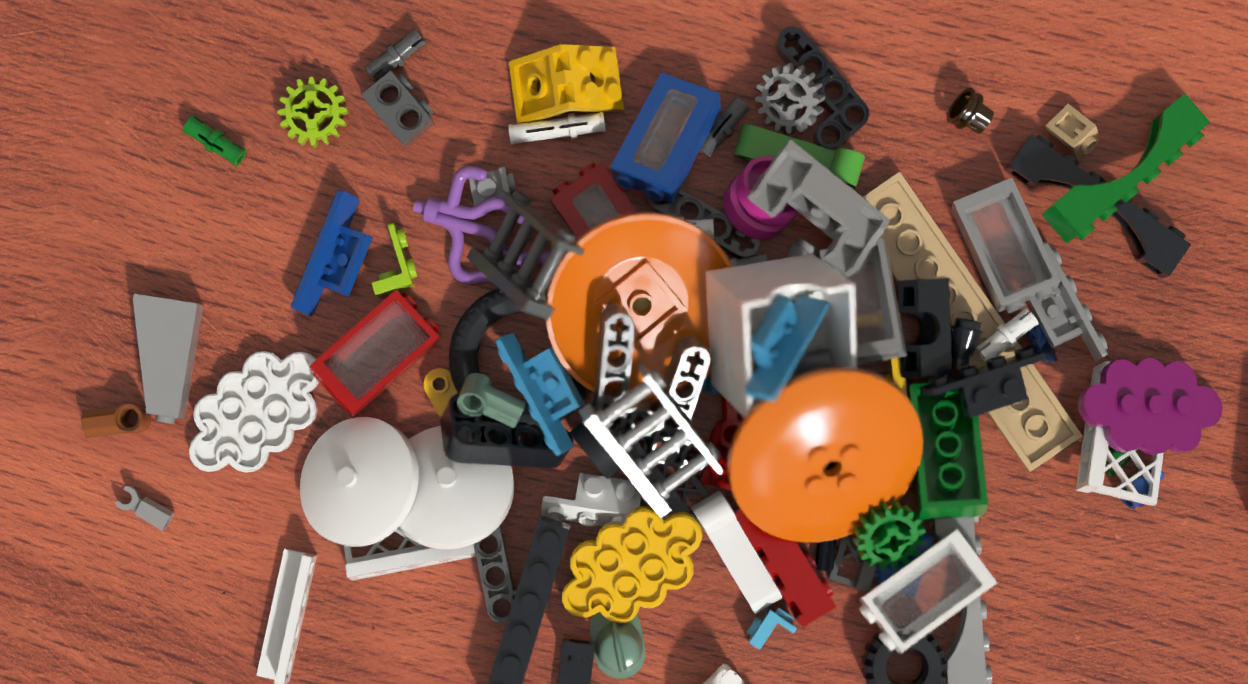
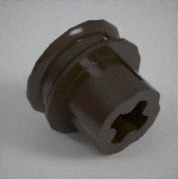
(970, 112)

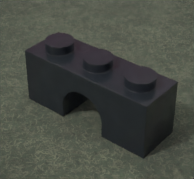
(931, 306)

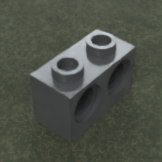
(393, 112)

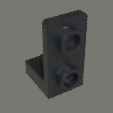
(576, 661)

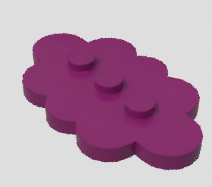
(1150, 406)

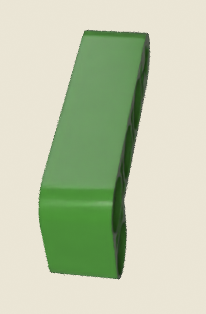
(759, 142)

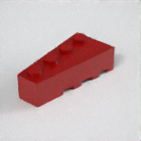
(791, 572)

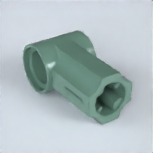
(481, 397)

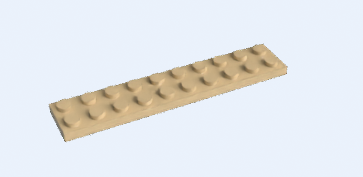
(919, 251)

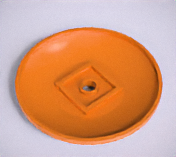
(628, 260)
(820, 419)

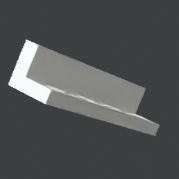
(286, 616)

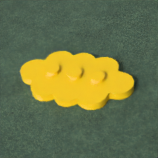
(632, 564)

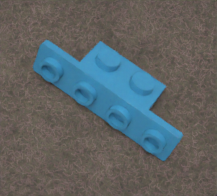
(782, 342)
(545, 388)

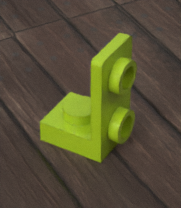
(390, 281)

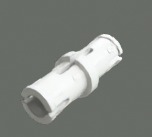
(1007, 335)

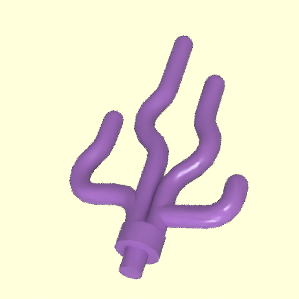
(453, 218)

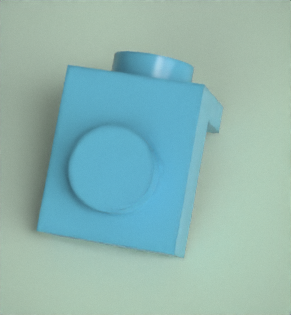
(762, 628)

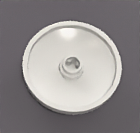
(359, 481)
(455, 500)

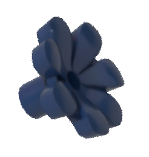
(1040, 343)

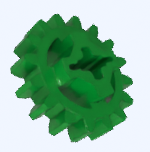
(889, 536)

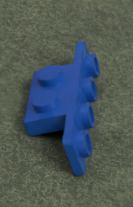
(335, 256)

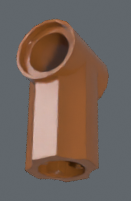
(113, 420)

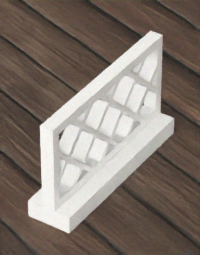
(1093, 464)
(400, 559)

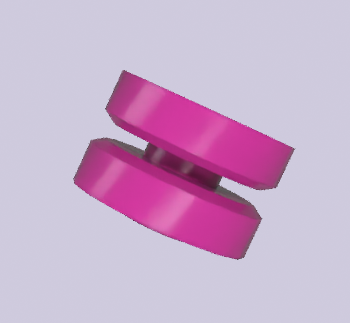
(744, 213)

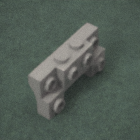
(824, 201)

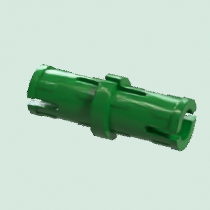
(214, 140)

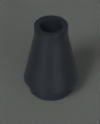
(964, 339)

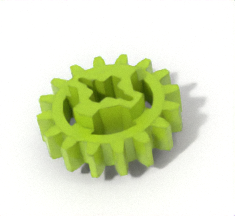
(327, 112)

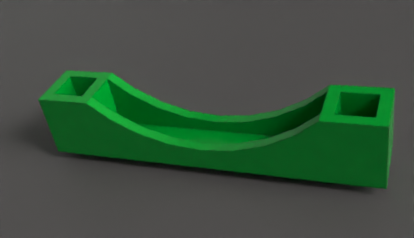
(1084, 204)

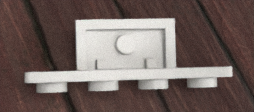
(596, 501)

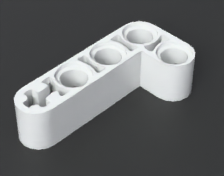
(736, 551)

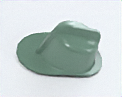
(618, 646)

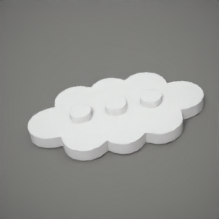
(254, 412)

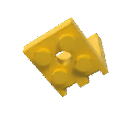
(565, 82)

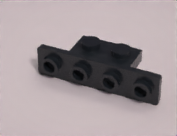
(988, 386)

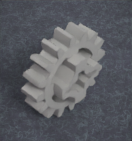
(798, 89)

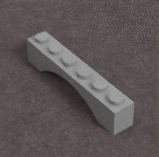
(968, 649)

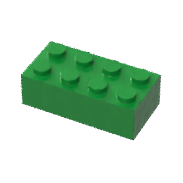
(952, 464)

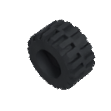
(932, 661)

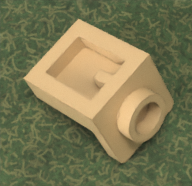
(1074, 131)

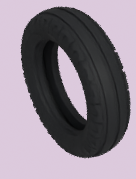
(467, 338)

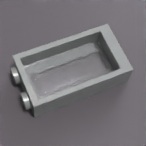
(1005, 246)
(876, 308)

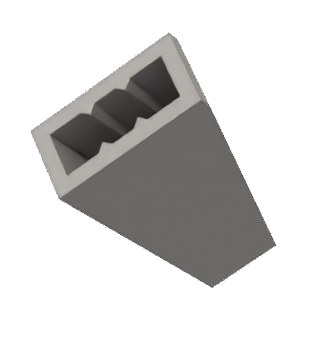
(167, 353)

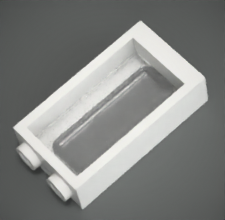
(926, 592)

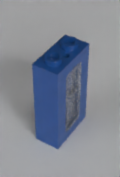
(666, 138)

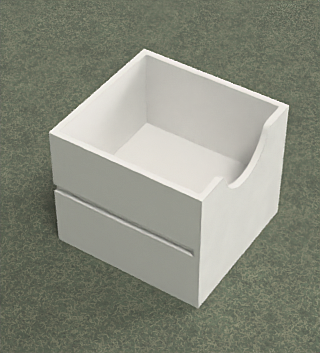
(738, 307)

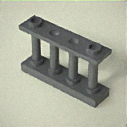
(503, 272)

